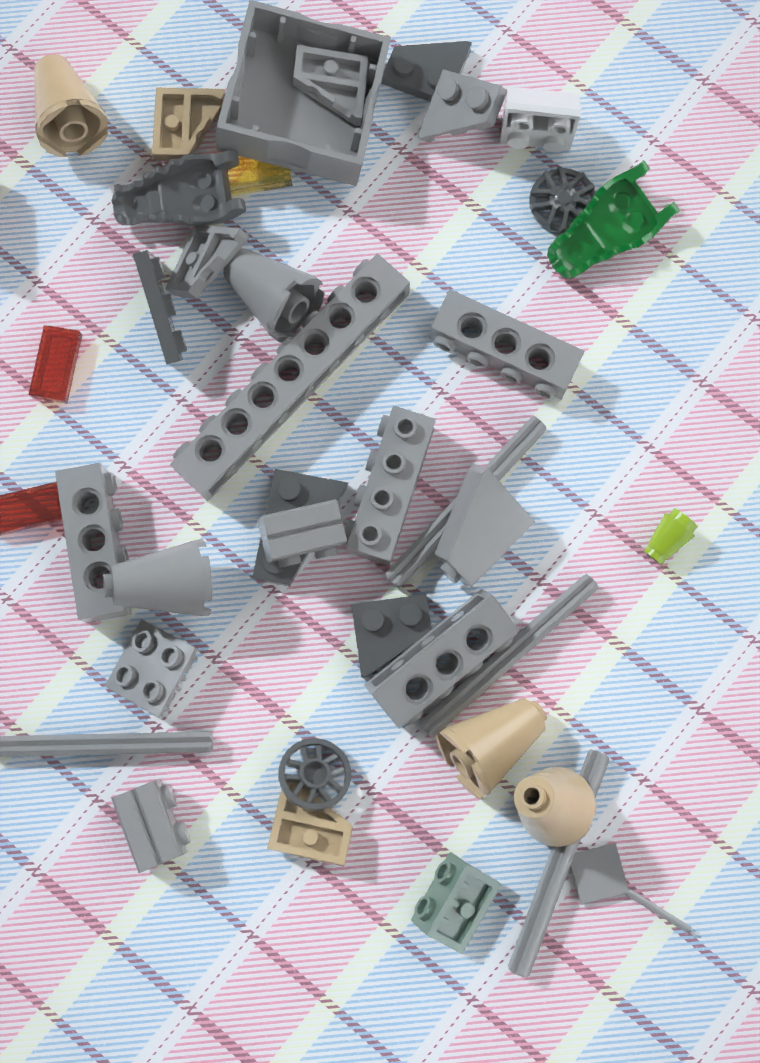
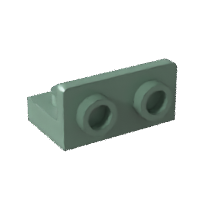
(455, 903)

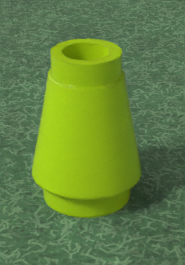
(670, 536)

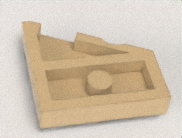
(183, 120)
(309, 833)

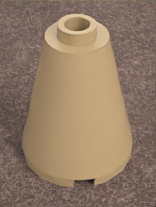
(65, 109)
(491, 743)
(555, 806)

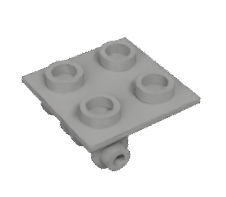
(152, 668)

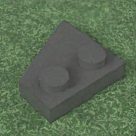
(419, 66)
(388, 629)

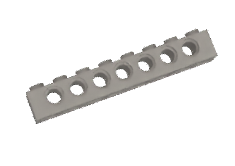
(369, 276)

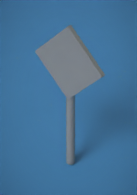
(601, 876)

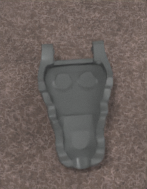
(183, 192)

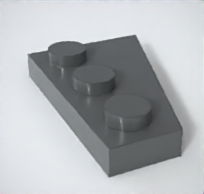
(160, 306)
(288, 492)

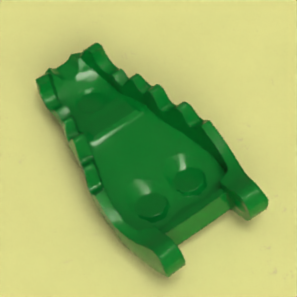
(610, 224)

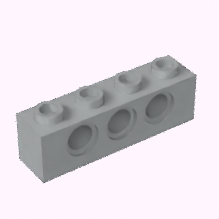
(495, 327)
(74, 489)
(420, 659)

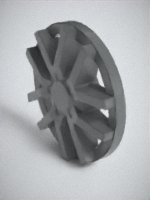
(562, 198)
(314, 774)

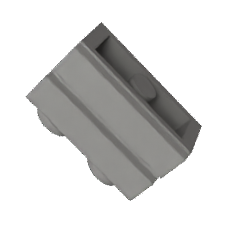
(301, 532)
(151, 824)

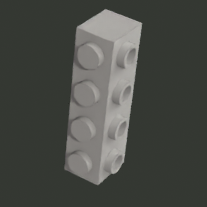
(390, 485)

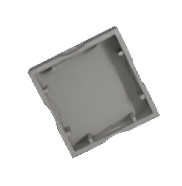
(281, 124)

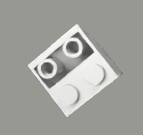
(540, 119)

